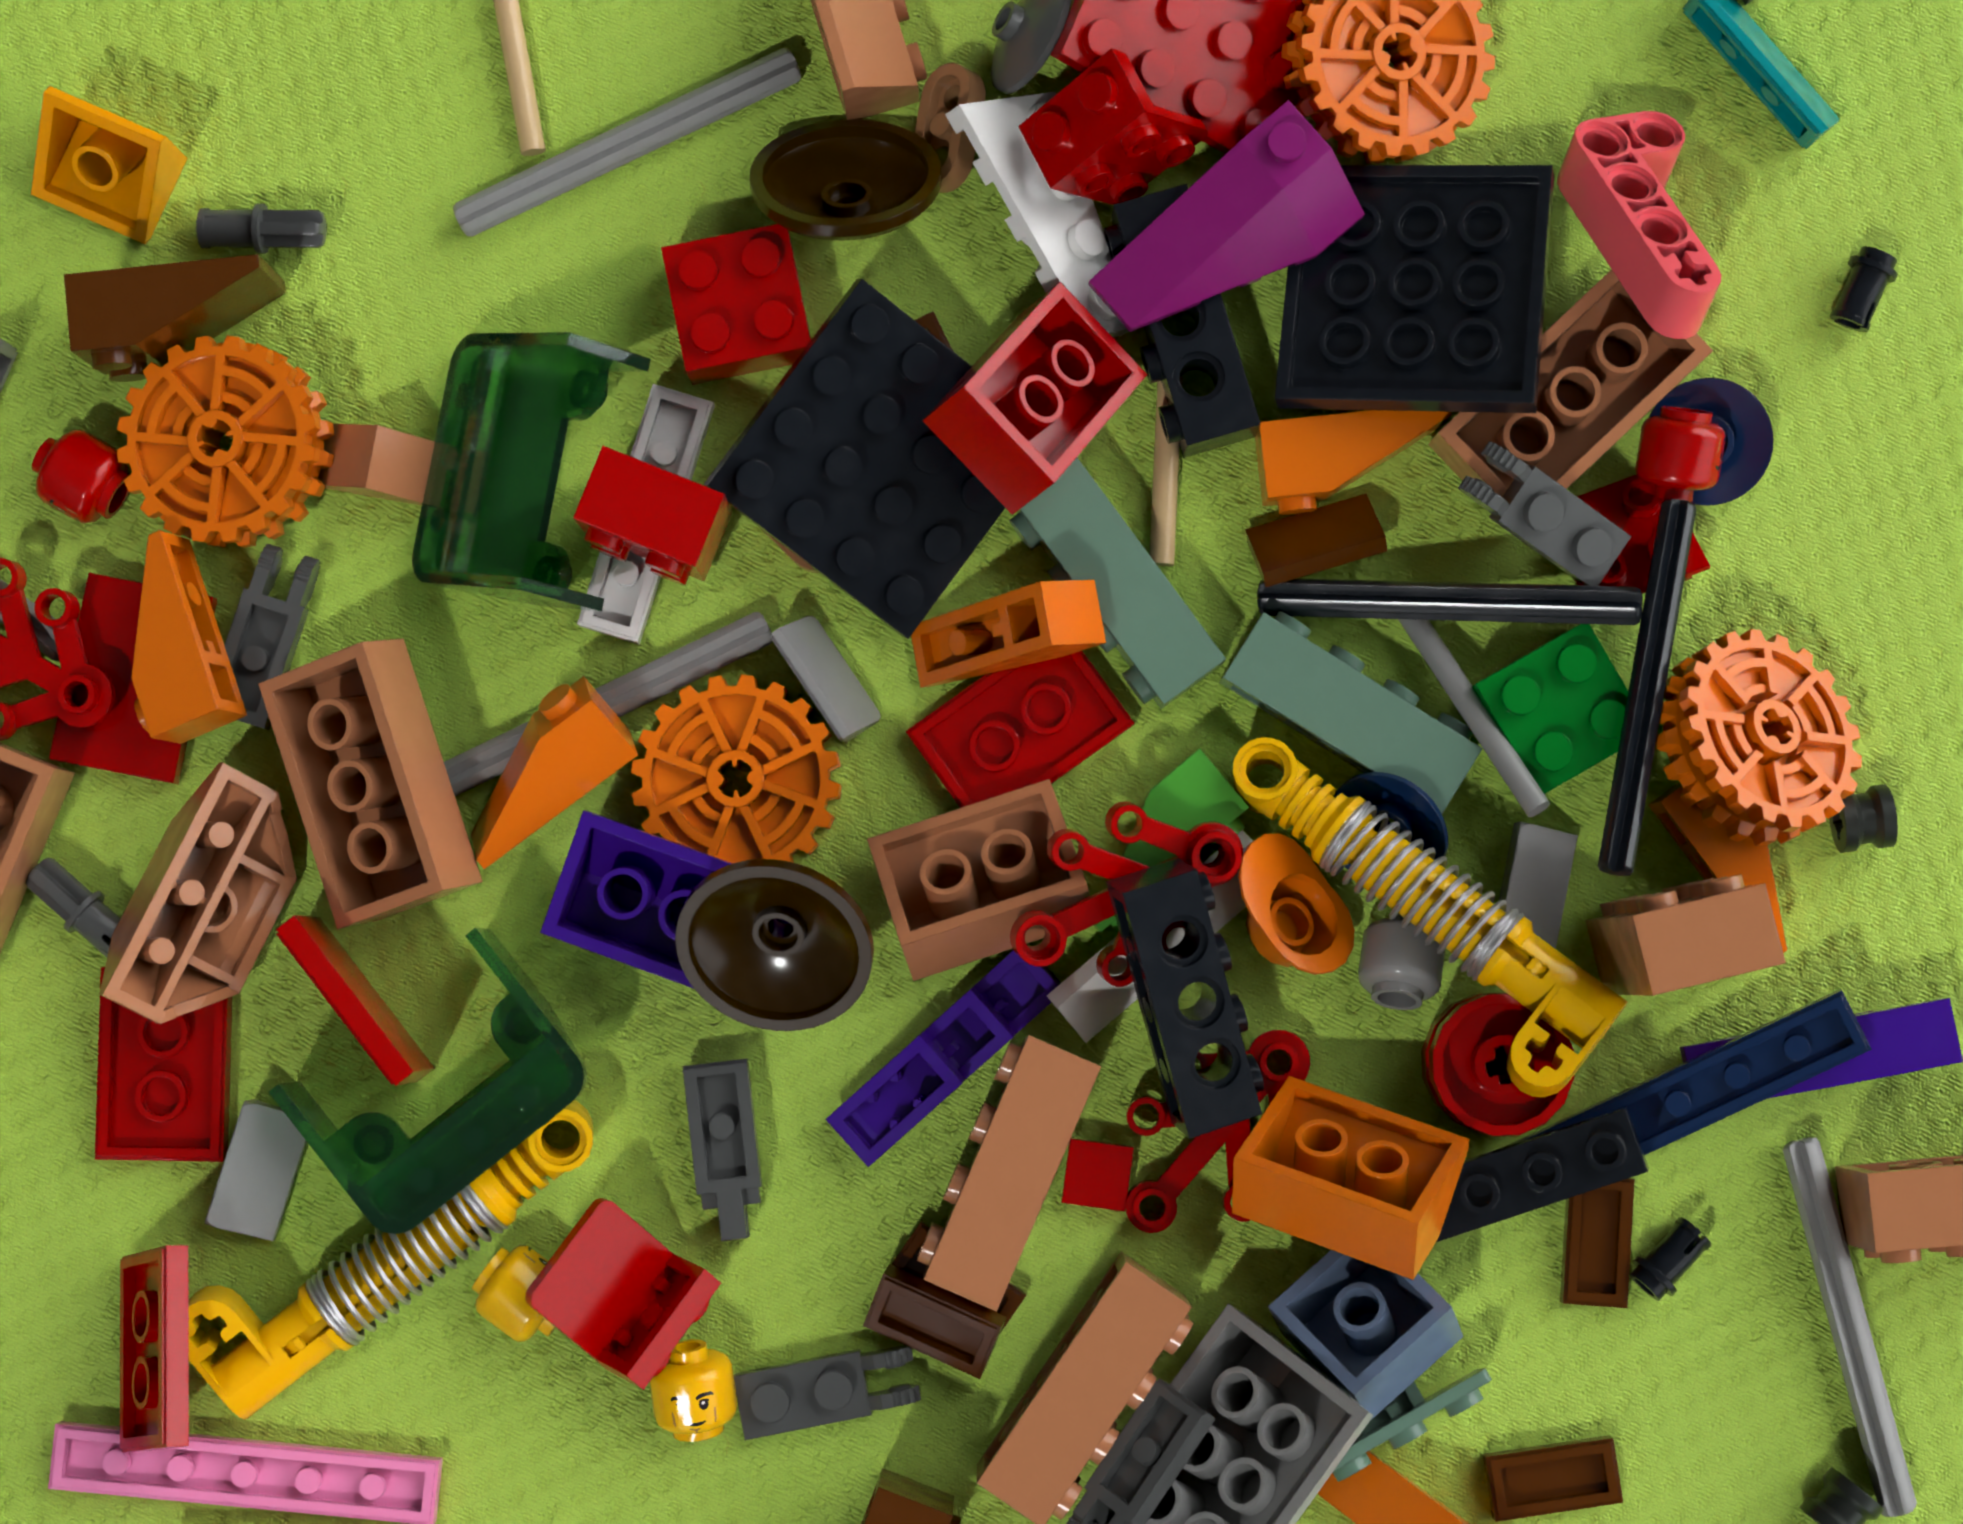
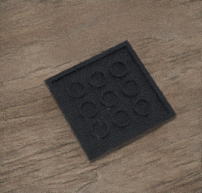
(1425, 295)
(852, 470)

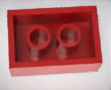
(1035, 398)

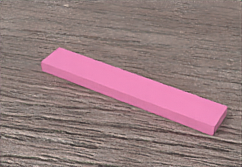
(250, 1474)

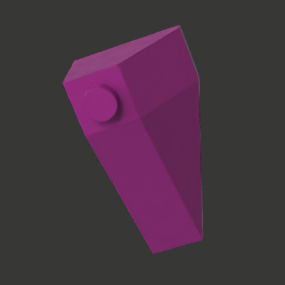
(1252, 213)

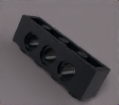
(1229, 410)
(1143, 910)
(1544, 1171)

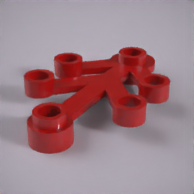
(23, 661)
(1109, 865)
(1205, 1146)

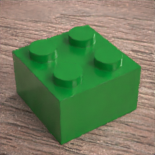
(1559, 706)

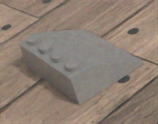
(1273, 1433)

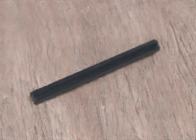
(1453, 601)
(1647, 688)

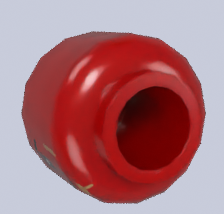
(1680, 452)
(80, 476)

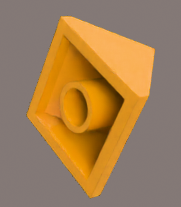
(103, 166)

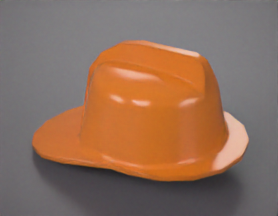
(1293, 908)

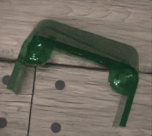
(501, 463)
(408, 1180)

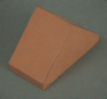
(378, 463)

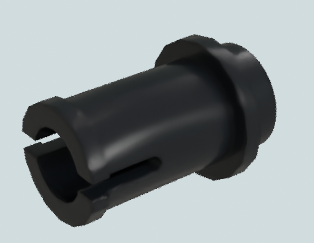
(1864, 288)
(1669, 1259)

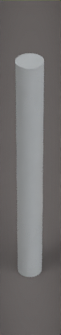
(1476, 716)

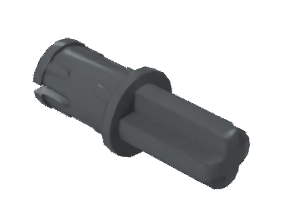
(261, 228)
(74, 903)

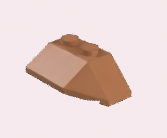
(203, 901)

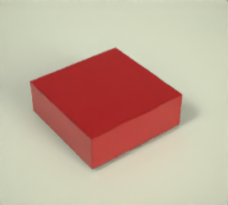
(1097, 1174)

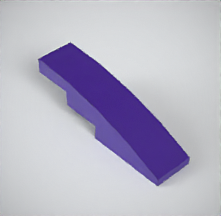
(1900, 1040)
(943, 1057)

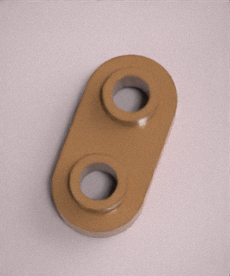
(942, 92)

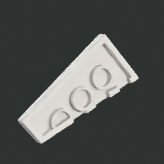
(1054, 224)

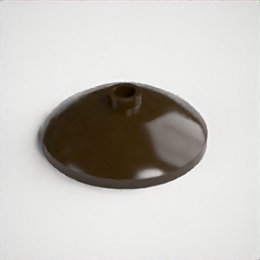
(845, 179)
(768, 969)

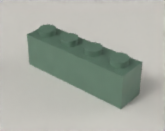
(1136, 601)
(1347, 711)

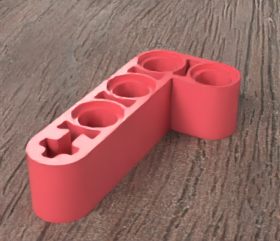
(1617, 190)

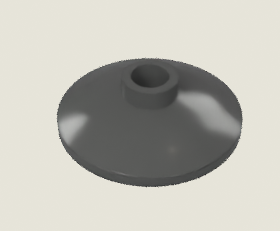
(1025, 40)

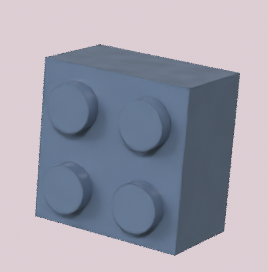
(1366, 1327)

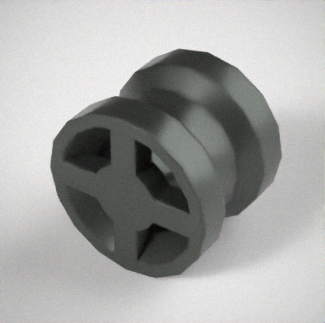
(1865, 820)
(1841, 1502)

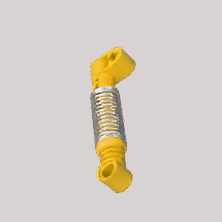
(1493, 944)
(337, 1308)

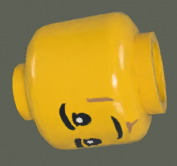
(503, 1293)
(694, 1392)

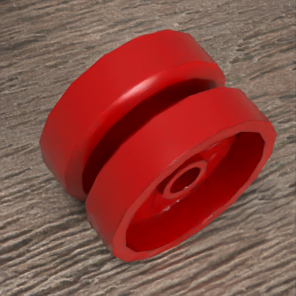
(1456, 1070)

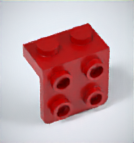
(1106, 135)
(620, 1293)

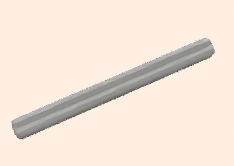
(627, 142)
(627, 692)
(1849, 1326)

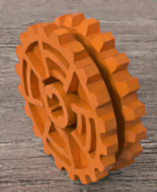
(1380, 108)
(178, 431)
(736, 727)
(1758, 738)

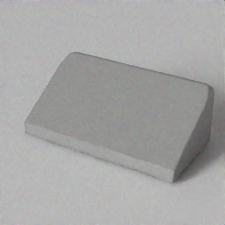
(826, 677)
(1538, 876)
(257, 1172)

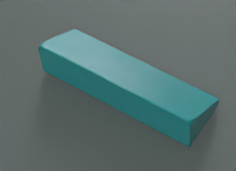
(1763, 68)

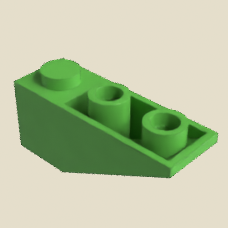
(1183, 799)

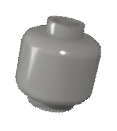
(1399, 966)

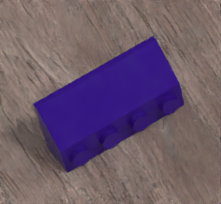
(626, 894)

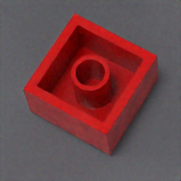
(737, 303)
(653, 515)

